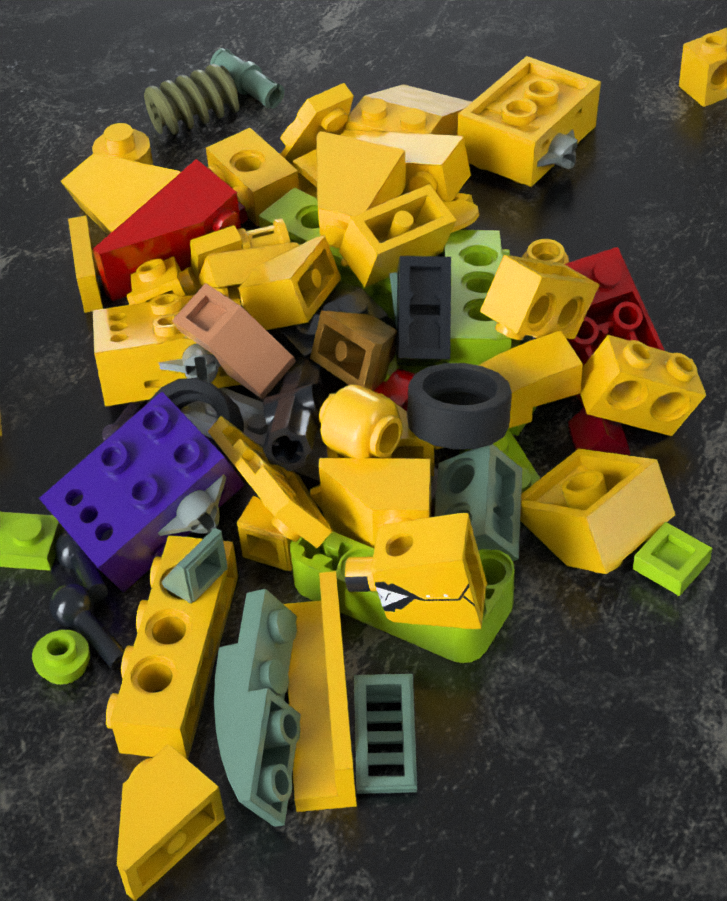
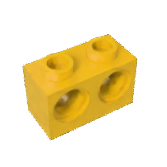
(705, 68)
(537, 298)
(640, 385)

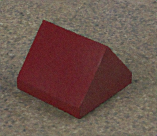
(597, 434)

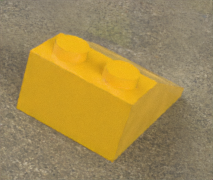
(407, 111)

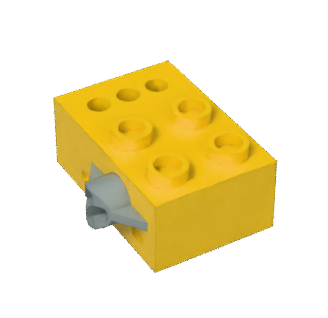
(529, 121)
(143, 349)

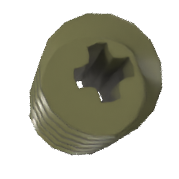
(190, 98)

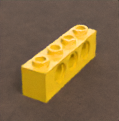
(171, 653)

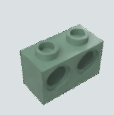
(489, 490)

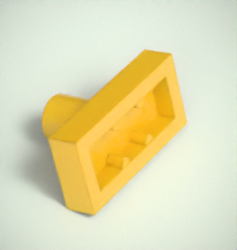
(85, 264)

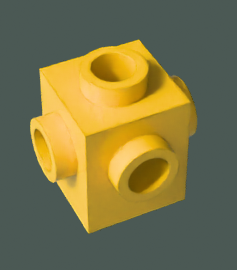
(160, 278)

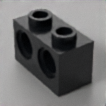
(423, 310)

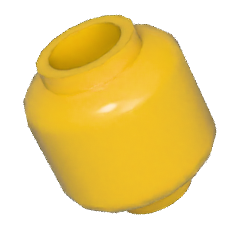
(360, 423)

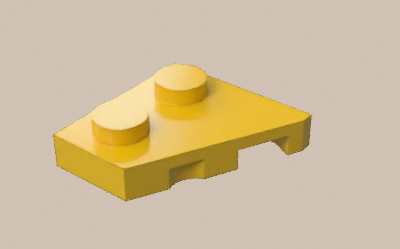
(319, 113)

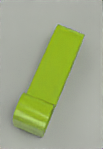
(449, 642)

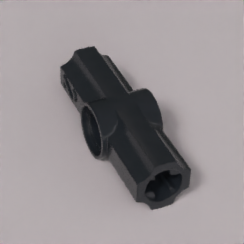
(294, 414)

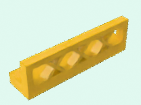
(319, 693)

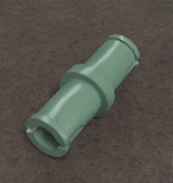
(249, 78)

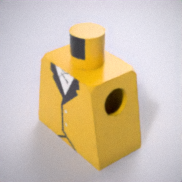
(424, 572)

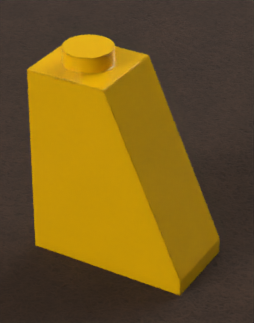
(353, 179)
(114, 187)

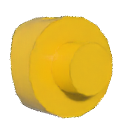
(124, 143)

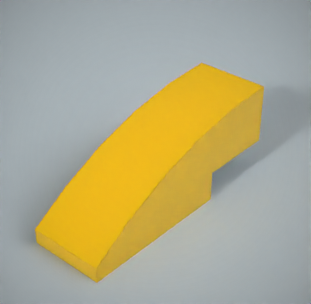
(537, 374)

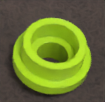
(64, 667)

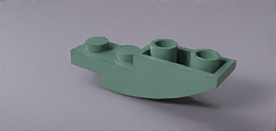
(252, 720)

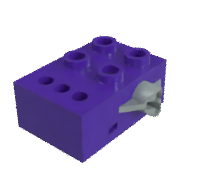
(140, 487)

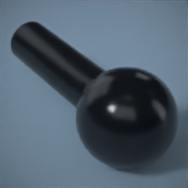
(73, 557)
(74, 607)

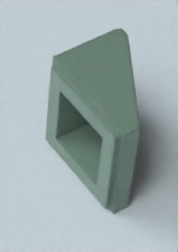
(198, 568)

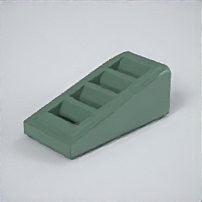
(385, 689)

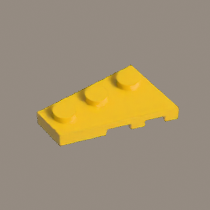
(279, 490)

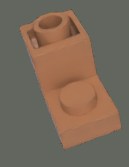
(235, 340)

